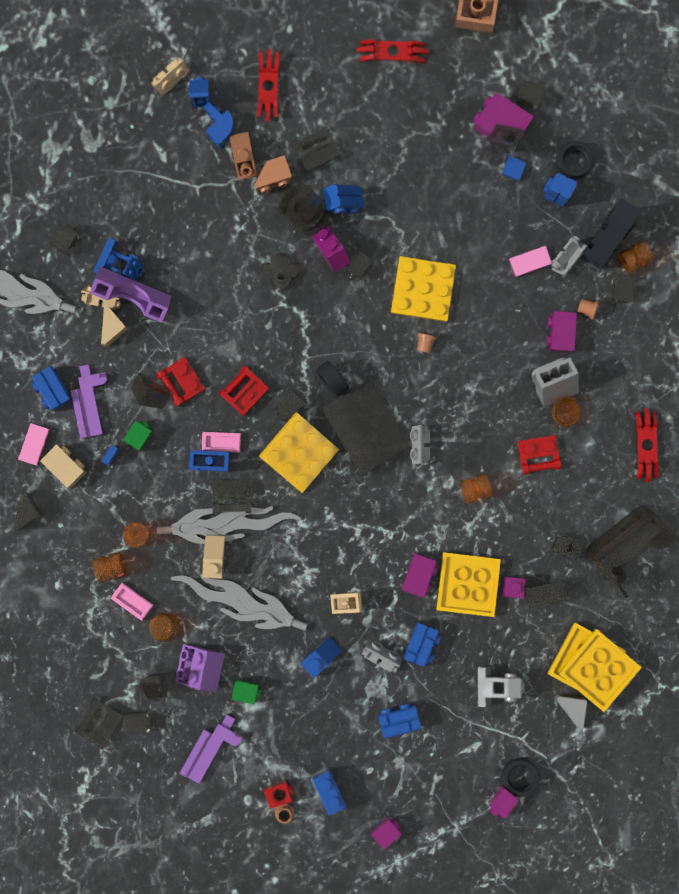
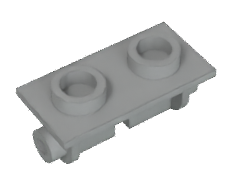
(567, 259)
(419, 453)
(390, 659)

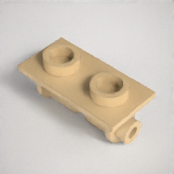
(176, 71)
(88, 298)

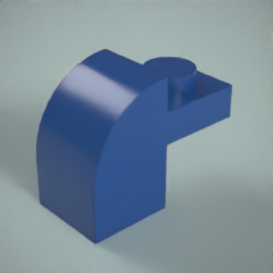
(222, 127)

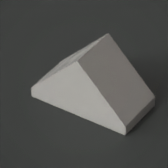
(574, 708)

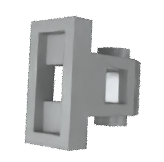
(513, 687)

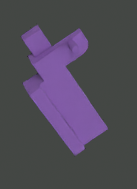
(86, 403)
(207, 747)

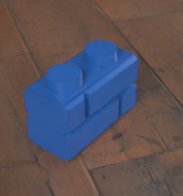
(559, 189)
(343, 199)
(51, 388)
(209, 461)
(421, 645)
(399, 720)
(329, 791)

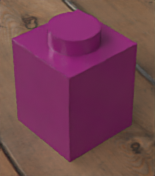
(513, 587)
(502, 803)
(386, 832)

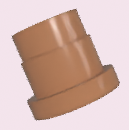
(588, 308)
(425, 342)
(289, 808)

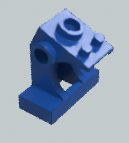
(109, 259)

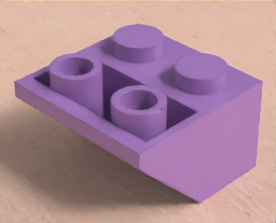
(199, 668)

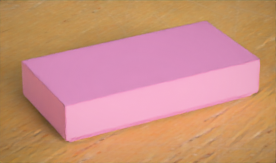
(530, 261)
(221, 442)
(33, 444)
(132, 601)

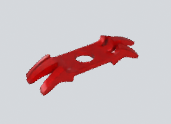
(382, 54)
(268, 74)
(651, 434)

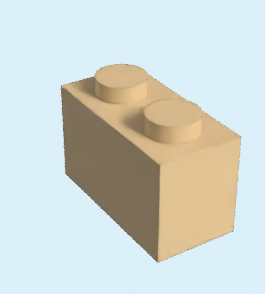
(64, 466)

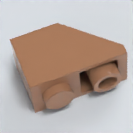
(243, 155)
(273, 174)

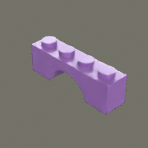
(113, 285)

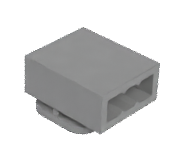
(556, 381)

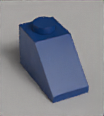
(199, 92)
(321, 657)

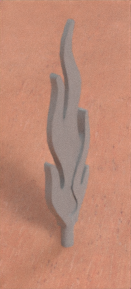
(19, 296)
(191, 524)
(244, 603)

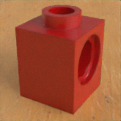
(272, 800)

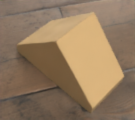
(111, 328)
(346, 603)

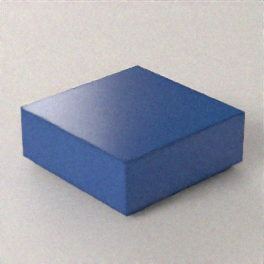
(513, 168)
(110, 455)

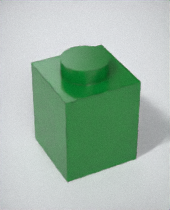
(138, 435)
(246, 691)

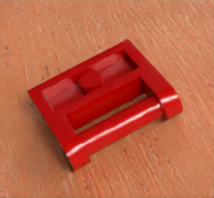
(187, 379)
(248, 395)
(538, 448)

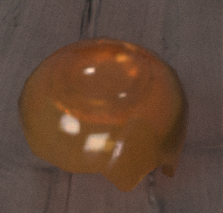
(566, 411)
(164, 626)

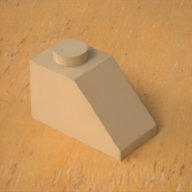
(213, 556)

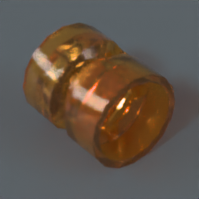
(633, 258)
(476, 488)
(136, 534)
(109, 566)

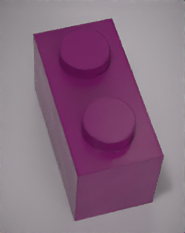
(331, 249)
(562, 332)
(419, 575)

